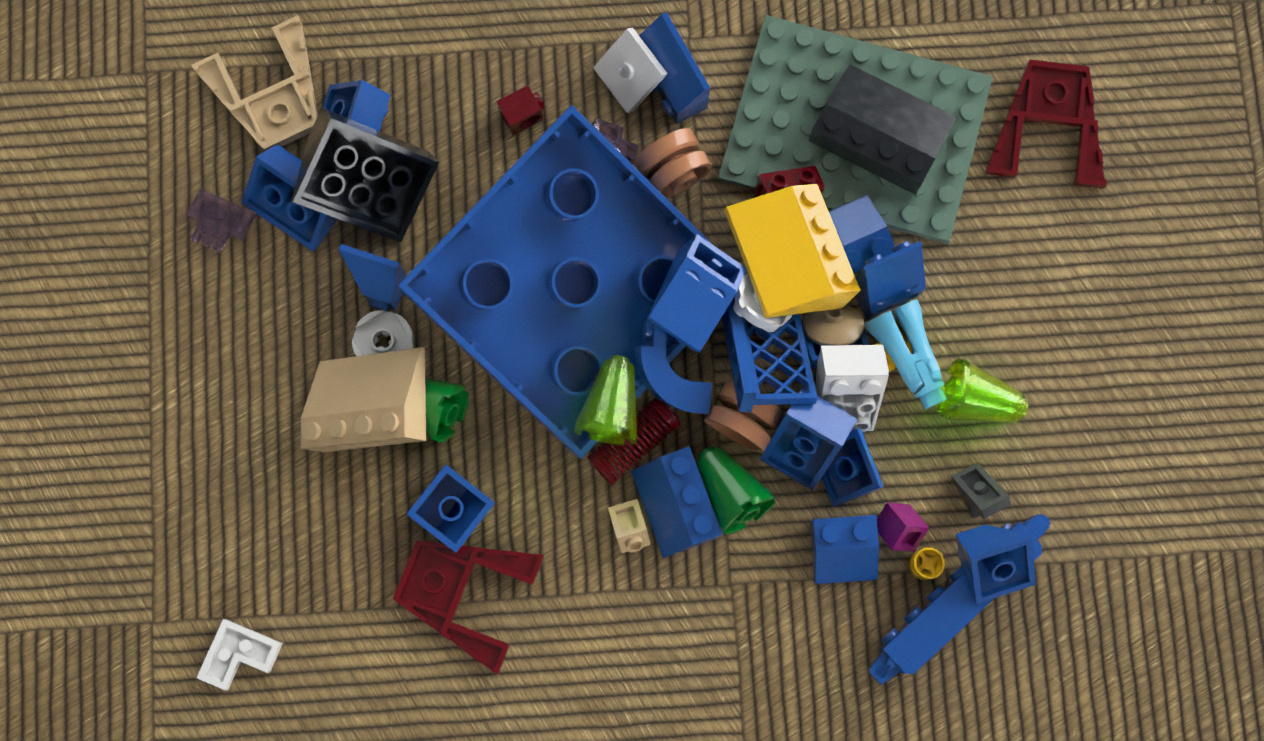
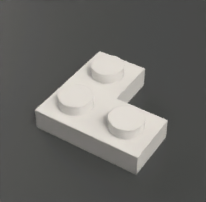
(237, 645)

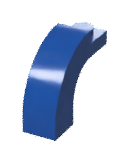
(663, 381)

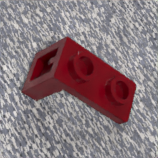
(782, 179)

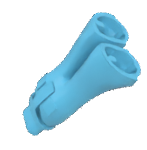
(917, 369)

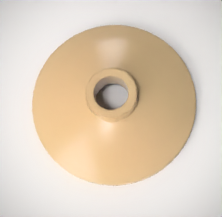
(834, 326)

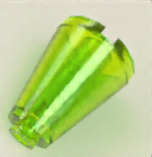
(980, 396)
(611, 404)

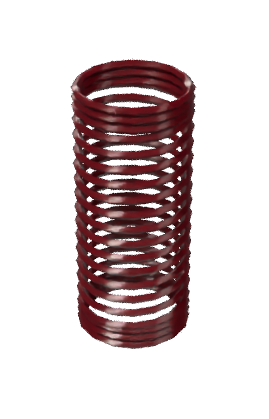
(602, 464)

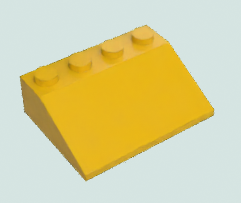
(792, 252)

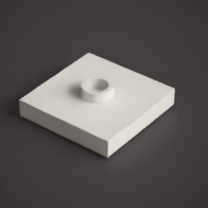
(630, 70)

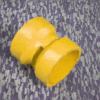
(932, 562)

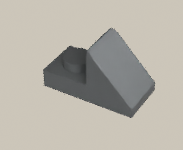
(980, 491)

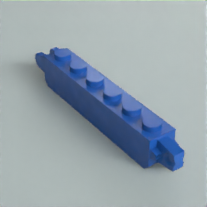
(940, 618)

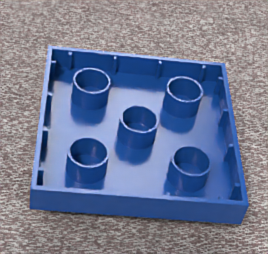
(554, 272)

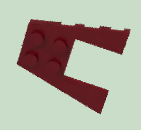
(1054, 96)
(437, 580)

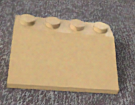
(366, 402)

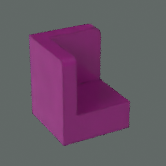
(901, 527)

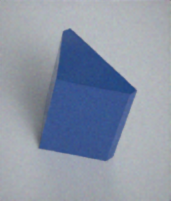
(852, 471)

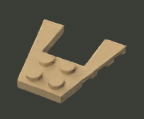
(280, 111)

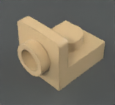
(629, 526)

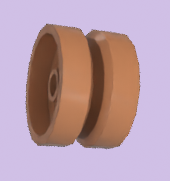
(674, 162)
(743, 427)

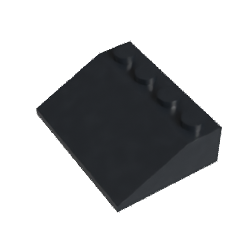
(881, 129)
(362, 175)

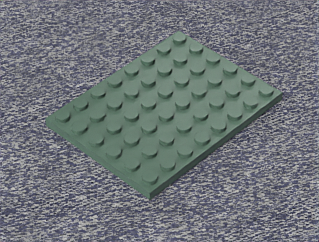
(789, 87)

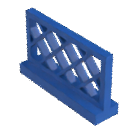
(746, 372)

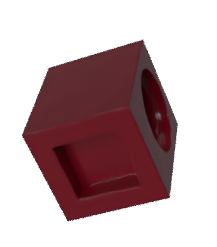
(521, 109)

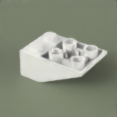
(853, 380)

